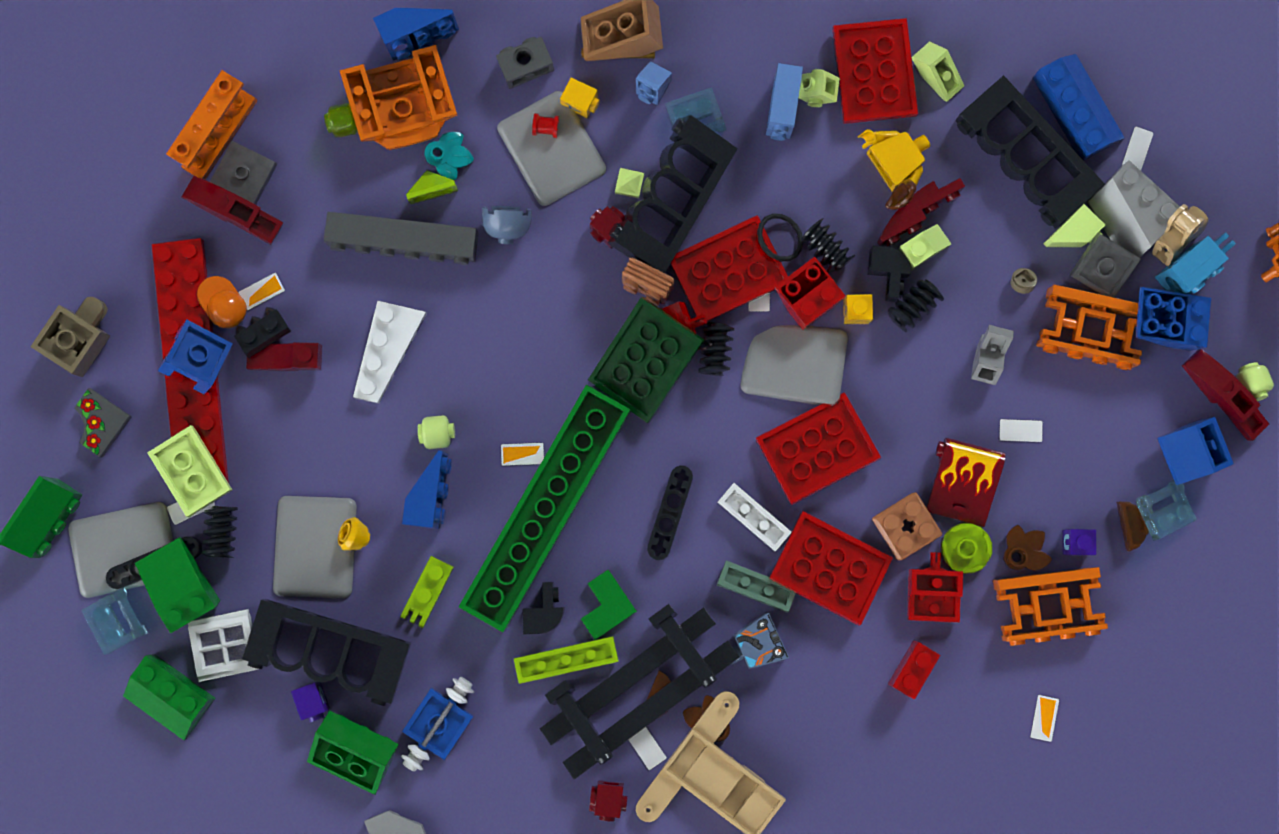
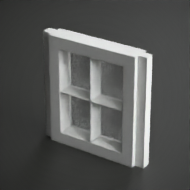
(220, 644)

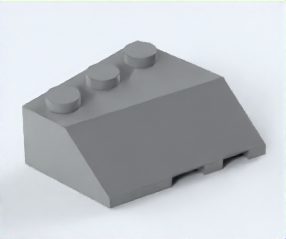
(1132, 209)

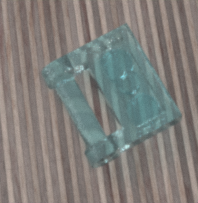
(699, 106)
(1169, 517)
(106, 625)

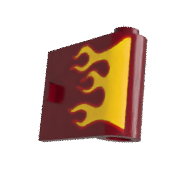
(965, 478)

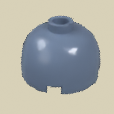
(506, 222)

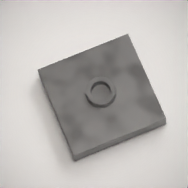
(243, 172)
(1104, 266)

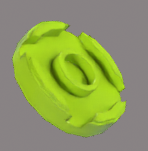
(966, 548)

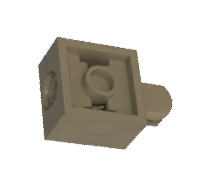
(72, 337)

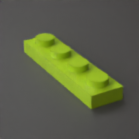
(566, 659)

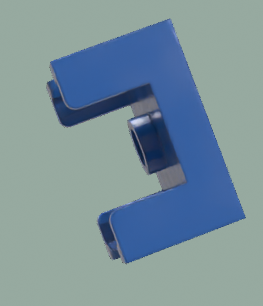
(196, 355)

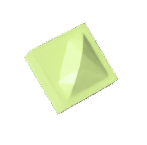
(629, 183)

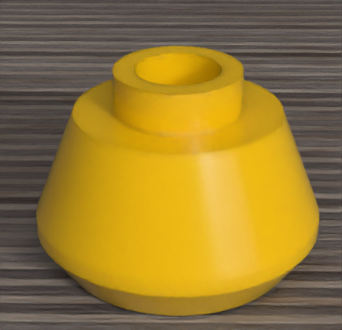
(353, 535)

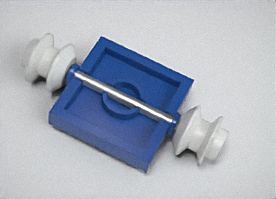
(437, 724)

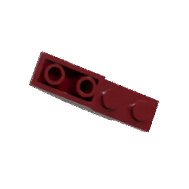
(232, 208)
(911, 216)
(1228, 392)

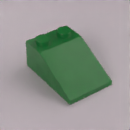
(176, 585)

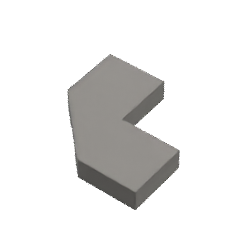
(393, 823)

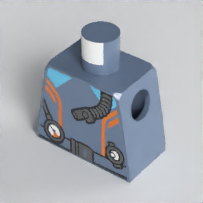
(759, 643)

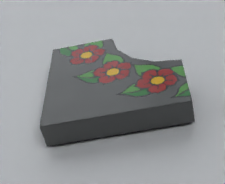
(101, 421)

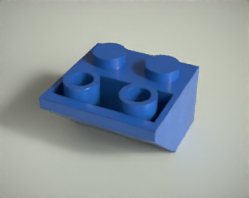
(1195, 450)

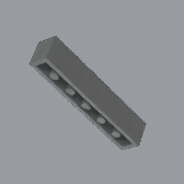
(401, 237)

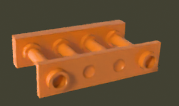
(212, 126)

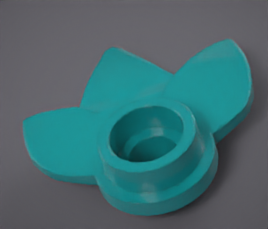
(452, 154)

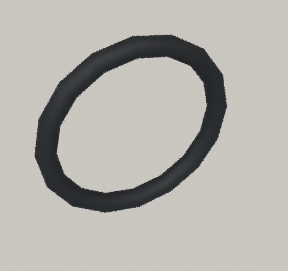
(763, 245)

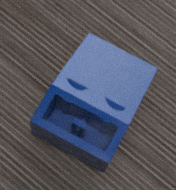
(414, 28)
(1173, 319)
(426, 497)

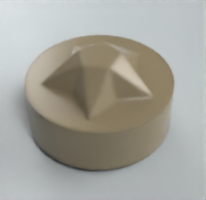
(1023, 280)

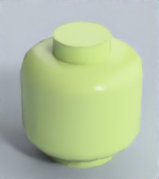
(1256, 380)
(436, 432)

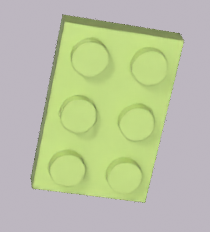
(189, 471)

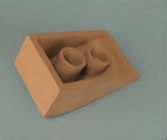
(622, 31)

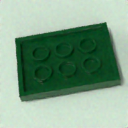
(645, 359)

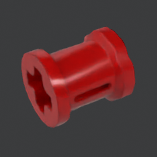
(545, 125)

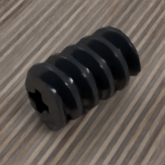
(826, 247)
(914, 304)
(716, 349)
(219, 531)

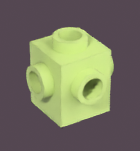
(819, 88)

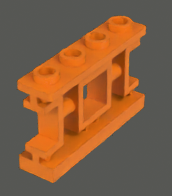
(1097, 307)
(1047, 585)

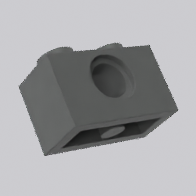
(517, 74)

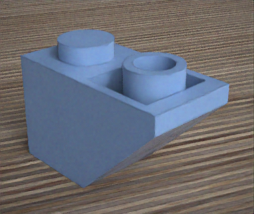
(652, 83)

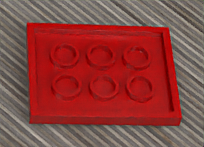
(875, 71)
(727, 270)
(818, 449)
(831, 568)

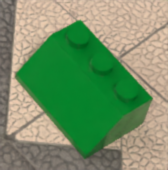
(40, 517)
(167, 695)
(352, 752)

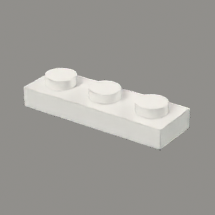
(754, 517)

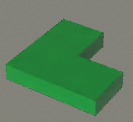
(613, 608)

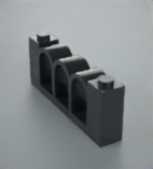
(988, 106)
(708, 148)
(266, 633)

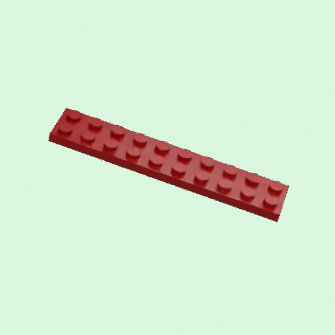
(178, 274)

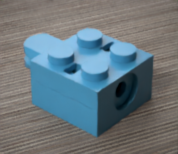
(1195, 265)

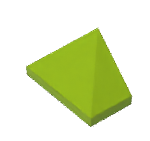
(430, 186)

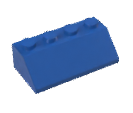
(1077, 106)

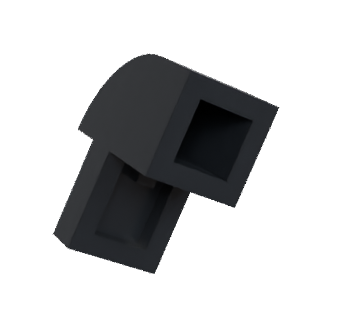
(891, 264)
(546, 618)

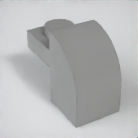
(991, 354)

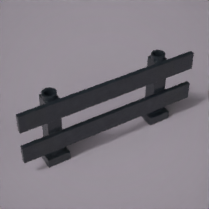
(576, 713)

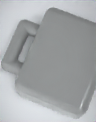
(547, 163)
(796, 364)
(113, 539)
(308, 548)

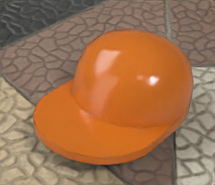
(221, 302)

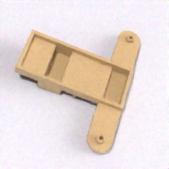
(713, 775)

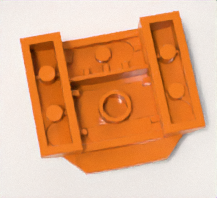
(400, 100)

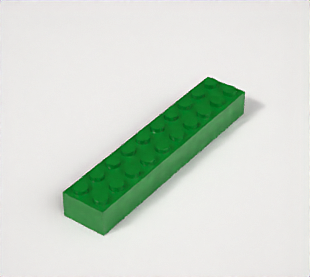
(545, 508)

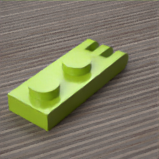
(427, 590)

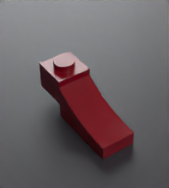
(287, 357)

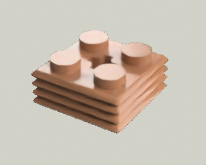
(647, 281)
(891, 522)

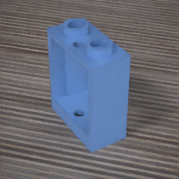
(784, 101)

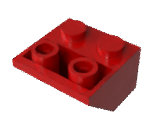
(809, 293)

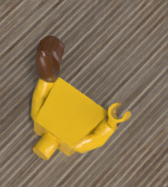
(897, 161)

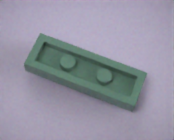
(755, 586)

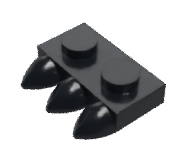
(261, 332)

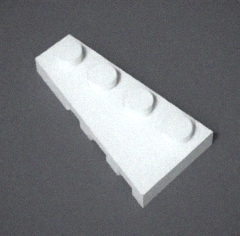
(386, 346)

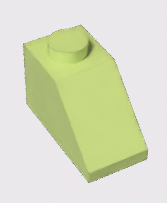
(938, 70)
(1076, 230)
(924, 246)

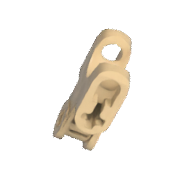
(1181, 230)

